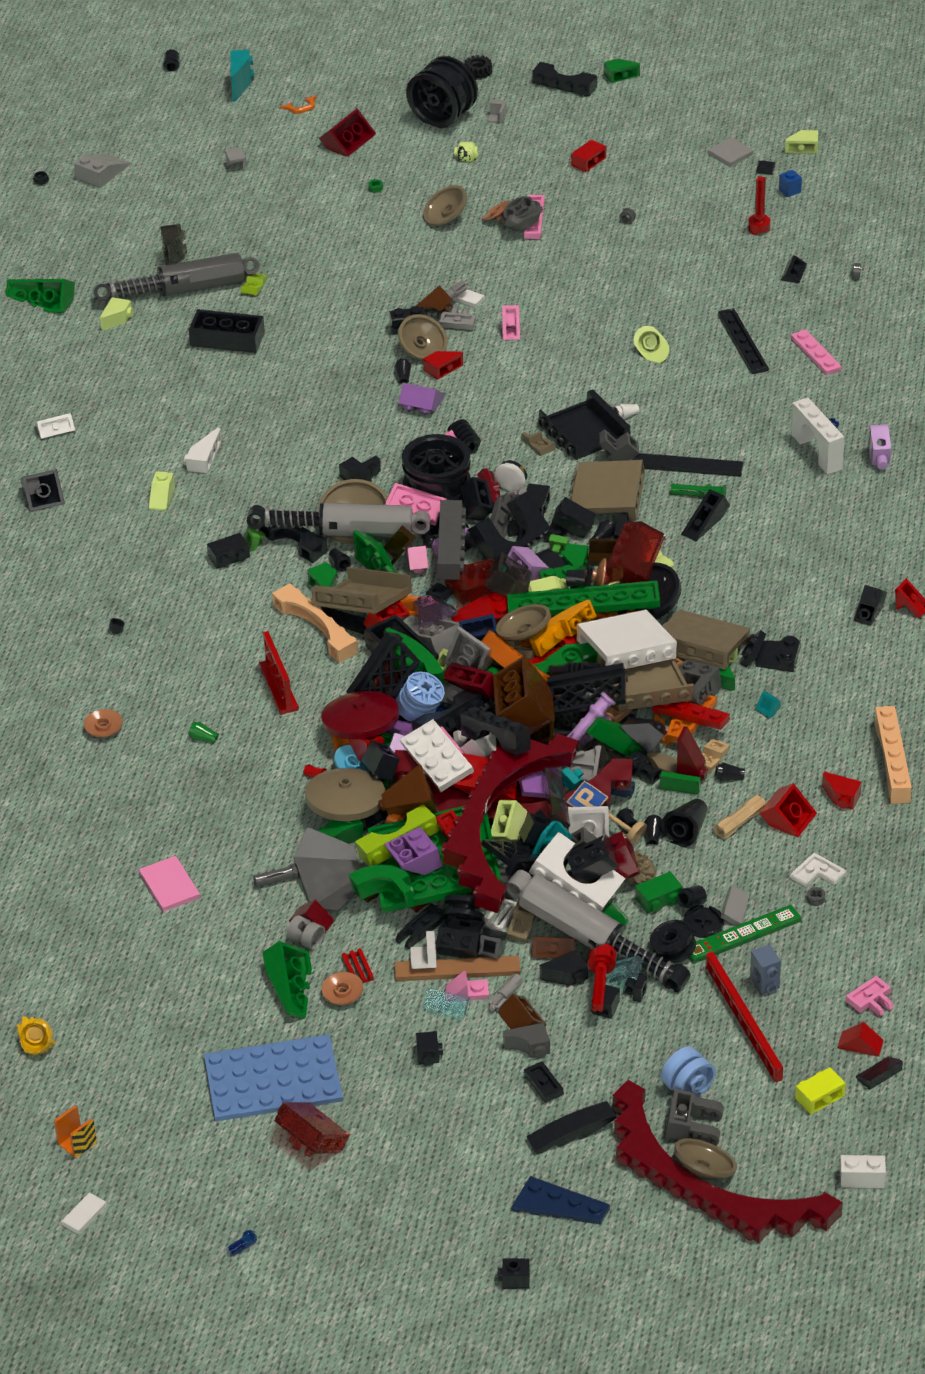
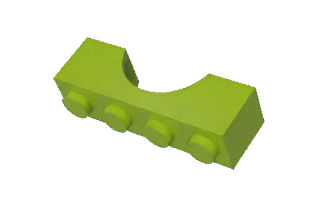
(372, 846)

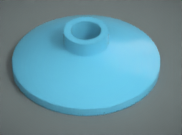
(346, 758)

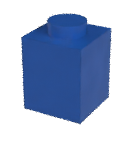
(790, 183)

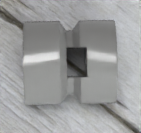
(305, 932)

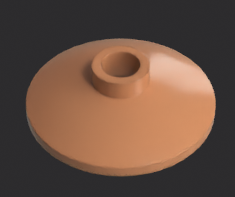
(496, 211)
(599, 574)
(103, 723)
(342, 981)

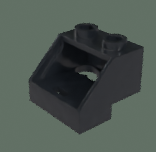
(592, 859)
(459, 937)

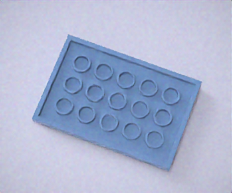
(266, 1075)

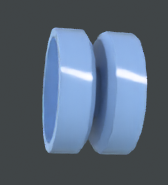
(688, 1071)

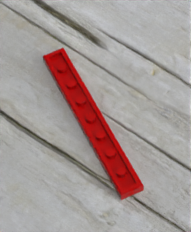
(744, 1017)

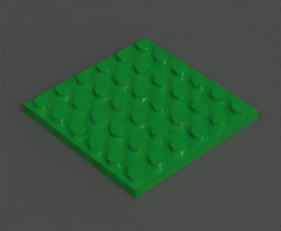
(439, 882)

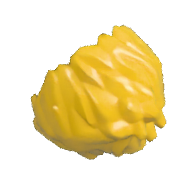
(35, 1036)

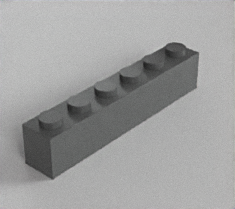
(451, 539)

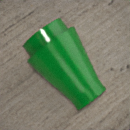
(201, 732)

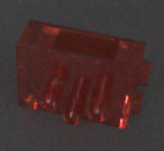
(471, 582)
(311, 1128)

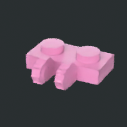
(869, 994)

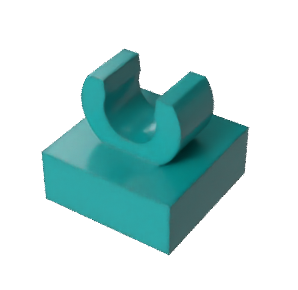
(768, 704)
(570, 779)

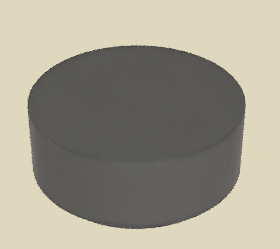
(856, 271)

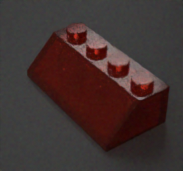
(634, 553)

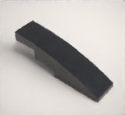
(574, 1125)

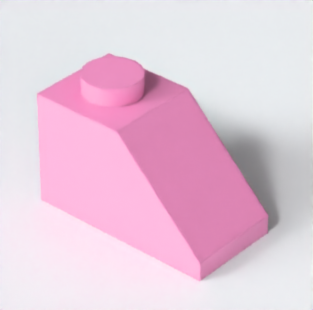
(417, 559)

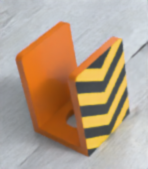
(72, 1135)

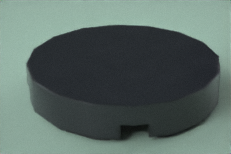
(704, 921)

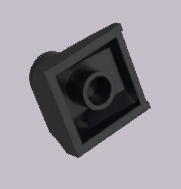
(779, 654)

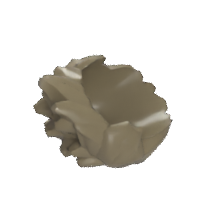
(646, 869)

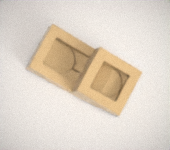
(714, 753)

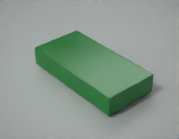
(680, 782)

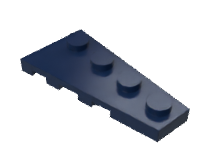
(552, 1200)

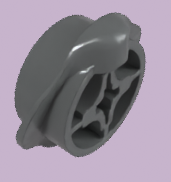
(521, 213)

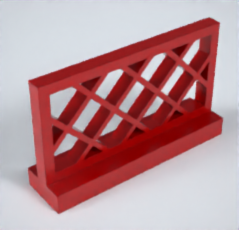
(277, 678)

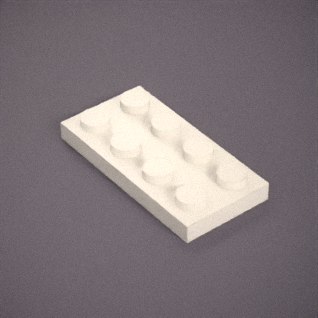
(437, 755)

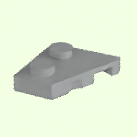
(587, 762)

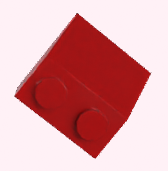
(788, 811)

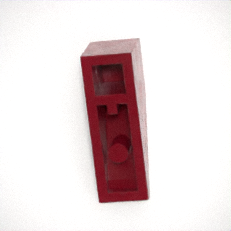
(471, 679)
(689, 756)

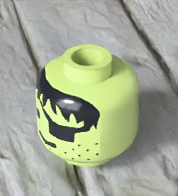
(466, 151)

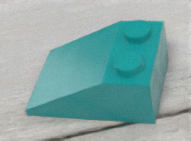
(240, 72)

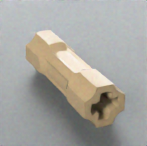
(729, 824)

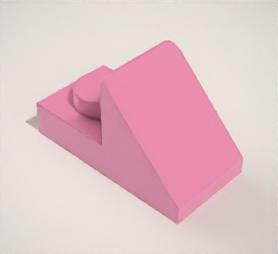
(511, 322)
(471, 989)

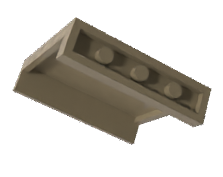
(609, 486)
(364, 591)
(705, 638)
(653, 685)

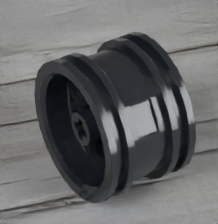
(442, 91)
(437, 465)

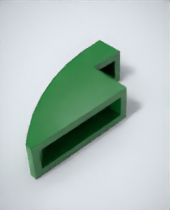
(428, 661)

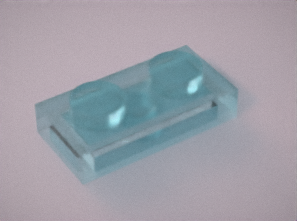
(625, 969)
(446, 1003)

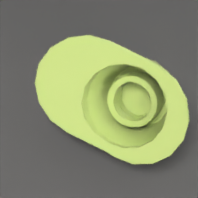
(650, 338)

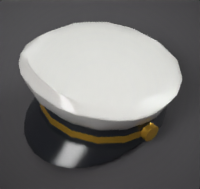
(510, 475)

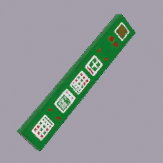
(745, 932)

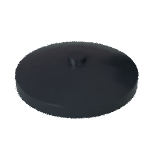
(669, 589)

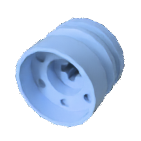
(419, 695)

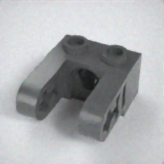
(703, 677)
(683, 1108)

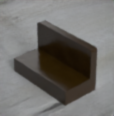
(399, 543)
(600, 549)

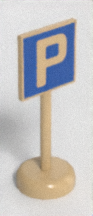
(589, 796)

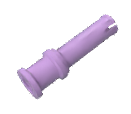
(596, 710)

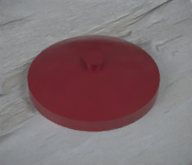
(360, 715)

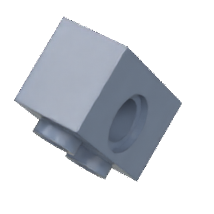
(765, 969)

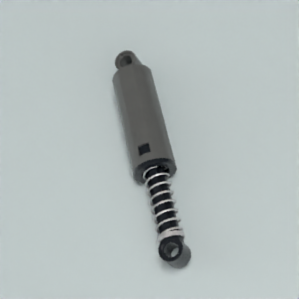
(184, 277)

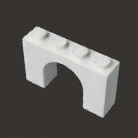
(812, 424)
(551, 867)

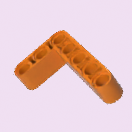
(504, 653)

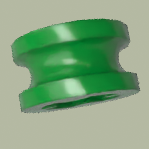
(375, 186)

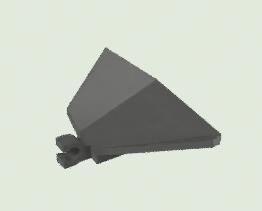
(324, 869)

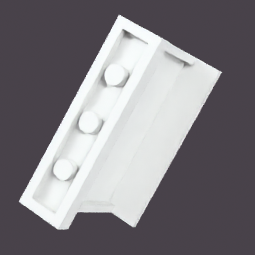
(628, 639)

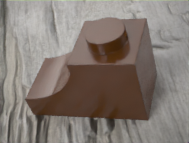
(437, 301)

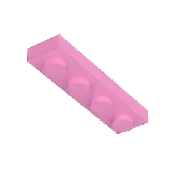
(534, 231)
(816, 352)

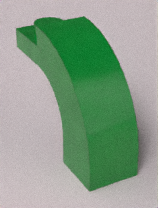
(382, 879)

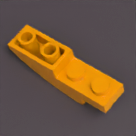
(562, 625)

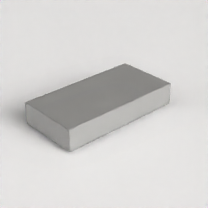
(734, 905)

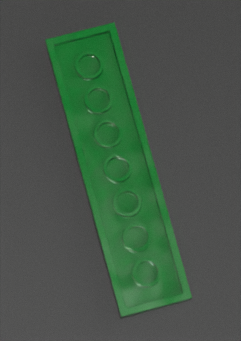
(603, 598)

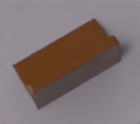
(552, 946)
(519, 1013)

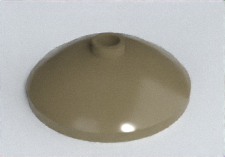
(445, 205)
(424, 331)
(523, 622)
(705, 1159)

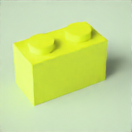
(820, 1090)

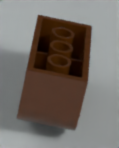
(523, 695)

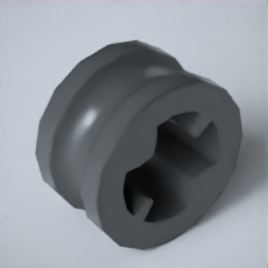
(627, 211)
(816, 891)

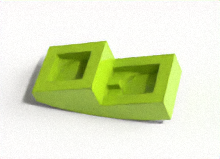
(254, 284)

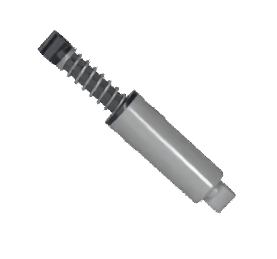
(344, 518)
(588, 924)

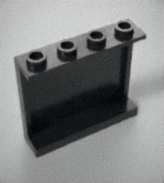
(579, 425)

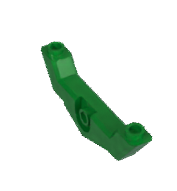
(569, 653)

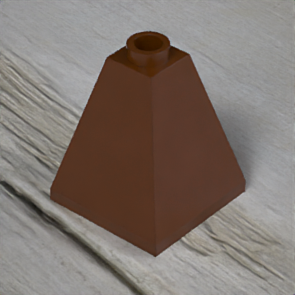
(409, 794)

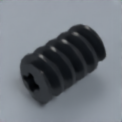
(464, 432)

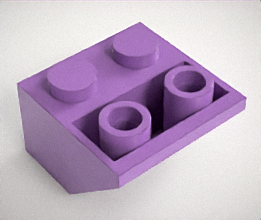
(415, 852)

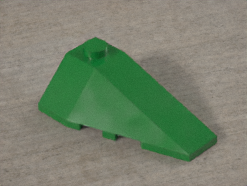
(50, 294)
(371, 553)
(288, 971)

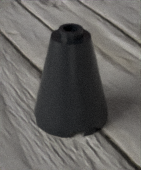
(684, 822)

